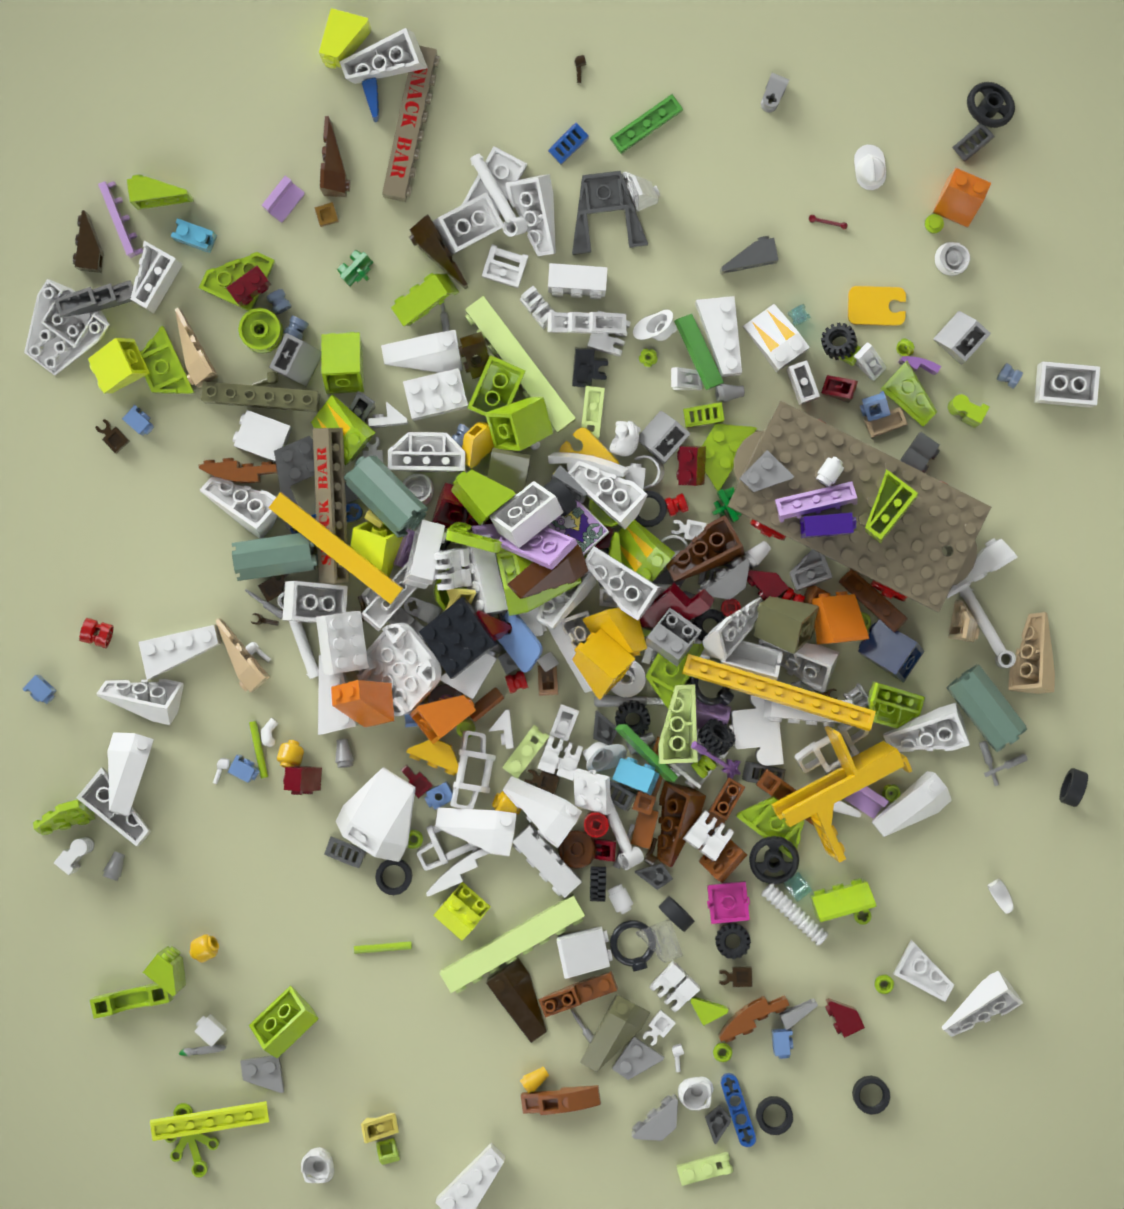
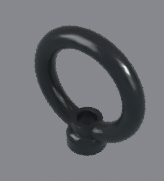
(724, 696)
(637, 963)

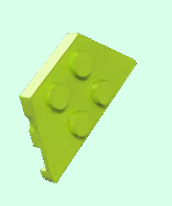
(164, 366)
(721, 450)
(665, 675)
(765, 822)

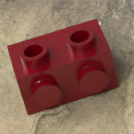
(249, 286)
(691, 465)
(302, 779)

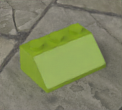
(842, 900)
(167, 970)
(283, 1022)

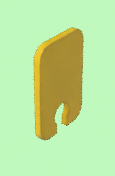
(871, 305)
(591, 446)

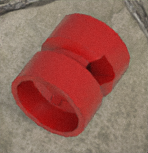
(90, 630)
(596, 824)

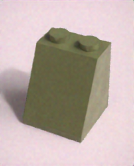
(509, 469)
(785, 623)

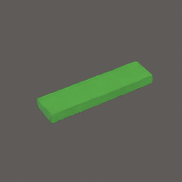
(646, 124)
(698, 351)
(646, 752)

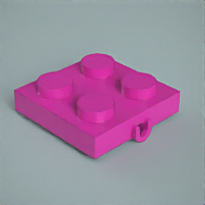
(728, 902)

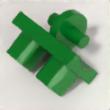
(357, 269)
(725, 497)

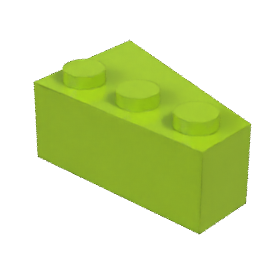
(890, 505)

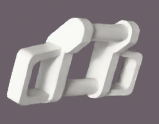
(464, 754)
(820, 760)
(444, 857)

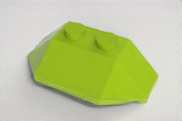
(893, 705)

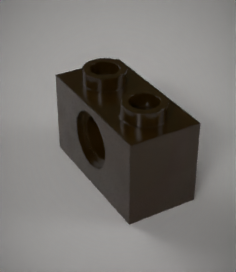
(471, 346)

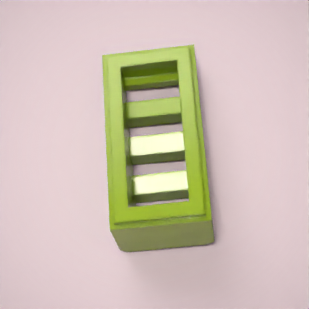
(702, 408)
(615, 549)

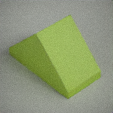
(707, 1010)

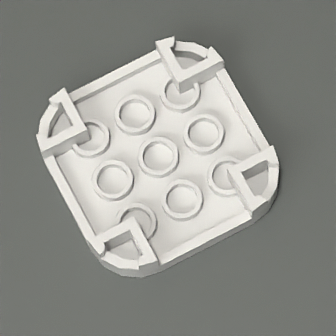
(404, 661)

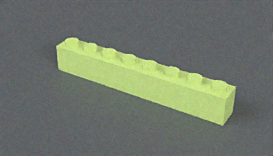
(509, 350)
(512, 943)

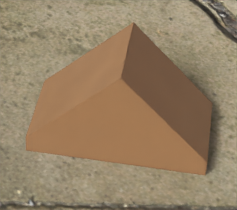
(547, 681)

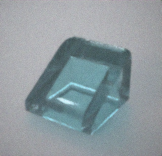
(797, 887)

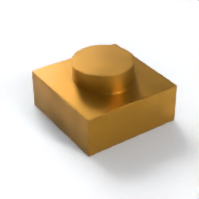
(326, 214)

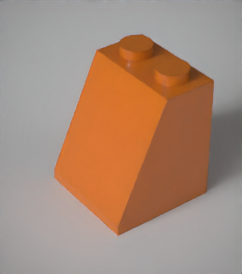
(961, 197)
(839, 619)
(365, 701)
(442, 716)

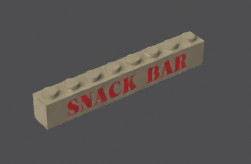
(409, 128)
(330, 497)

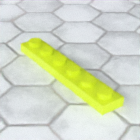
(209, 1121)

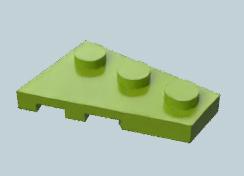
(909, 394)

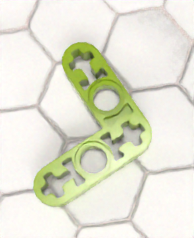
(460, 533)

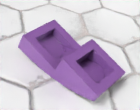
(916, 362)

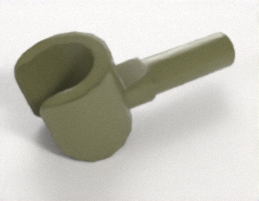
(272, 378)

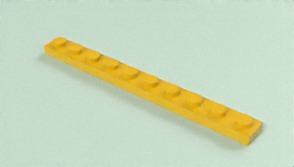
(779, 692)

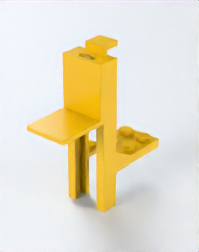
(819, 797)

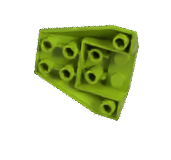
(511, 566)

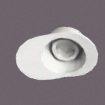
(870, 167)
(655, 326)
(603, 757)

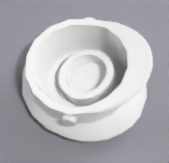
(952, 258)
(420, 486)

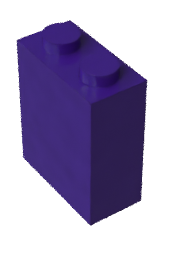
(827, 525)

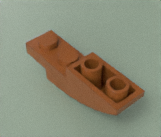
(231, 470)
(724, 803)
(578, 993)
(744, 1019)
(561, 1101)

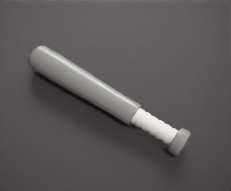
(616, 701)

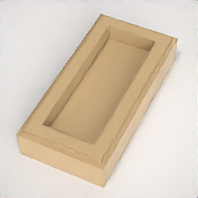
(886, 424)

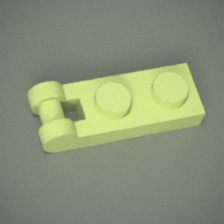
(593, 408)
(525, 752)
(704, 1168)

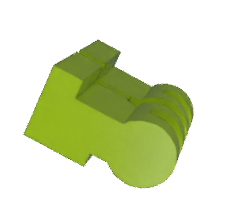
(970, 413)

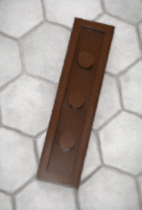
(873, 600)

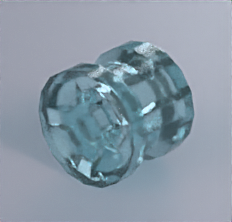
(799, 315)

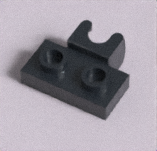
(587, 367)

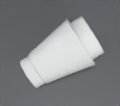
(757, 554)

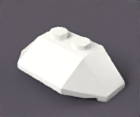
(426, 453)

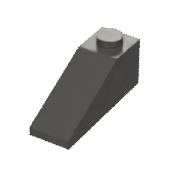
(756, 255)

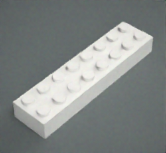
(380, 610)

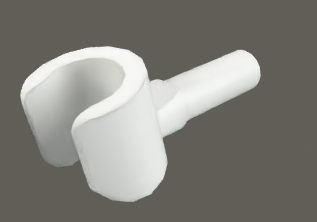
(253, 647)
(223, 763)
(677, 1051)

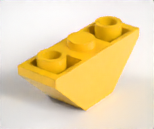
(477, 444)
(436, 754)

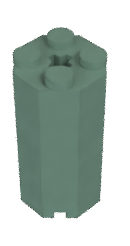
(385, 495)
(273, 556)
(987, 708)

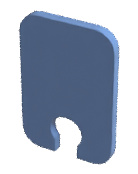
(521, 643)

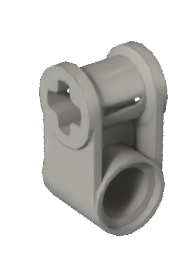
(774, 90)
(426, 611)
(859, 700)

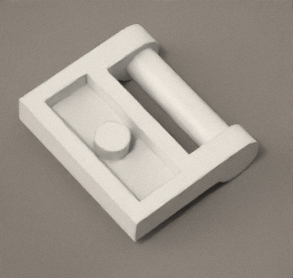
(504, 272)

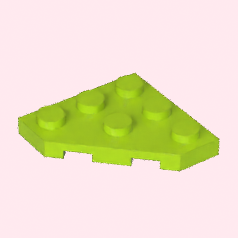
(217, 279)
(64, 817)

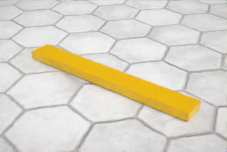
(335, 548)

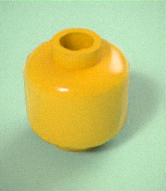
(290, 754)
(502, 803)
(204, 948)

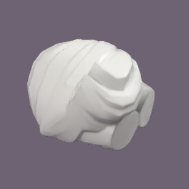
(626, 438)
(695, 1092)
(319, 1165)

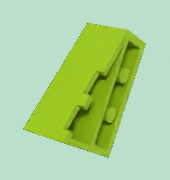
(423, 298)

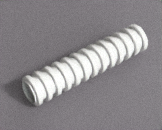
(795, 914)

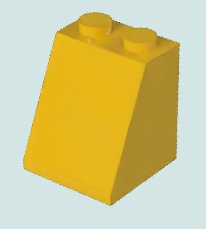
(620, 627)
(602, 662)

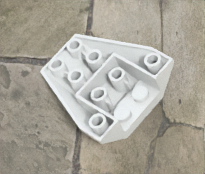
(57, 340)
(379, 816)

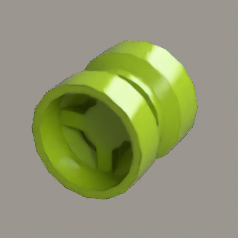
(704, 765)

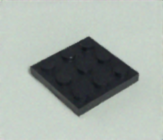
(457, 637)

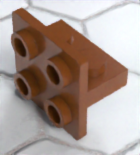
(726, 863)

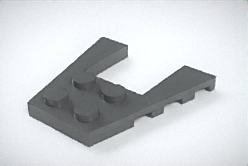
(605, 194)
(296, 464)

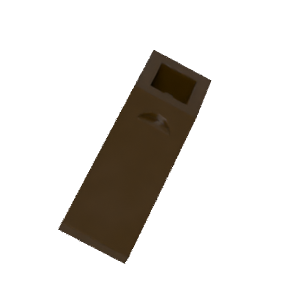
(89, 251)

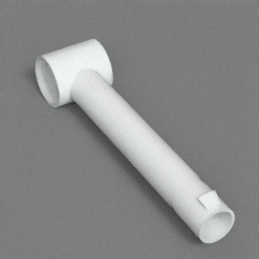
(499, 199)
(987, 628)
(303, 644)
(630, 855)

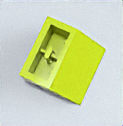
(462, 911)

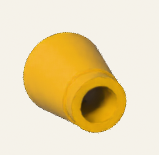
(534, 1079)

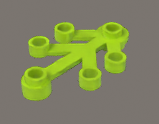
(191, 1139)

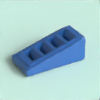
(371, 92)
(569, 133)

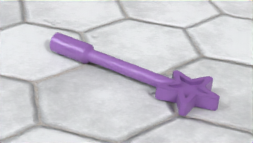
(730, 767)

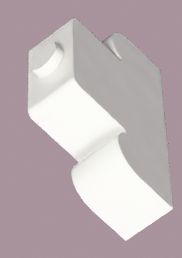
(755, 730)

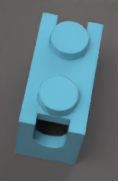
(194, 236)
(635, 775)

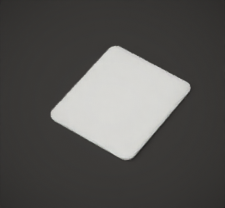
(547, 661)

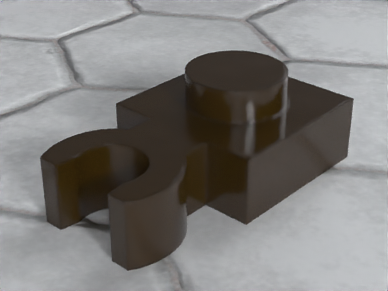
(114, 437)
(272, 587)
(545, 781)
(739, 976)

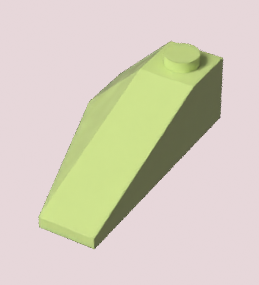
(679, 728)

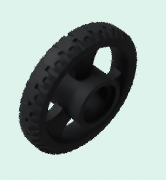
(992, 103)
(759, 868)

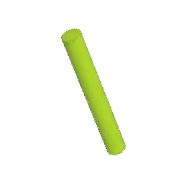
(258, 749)
(382, 947)

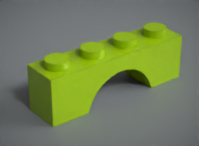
(128, 999)

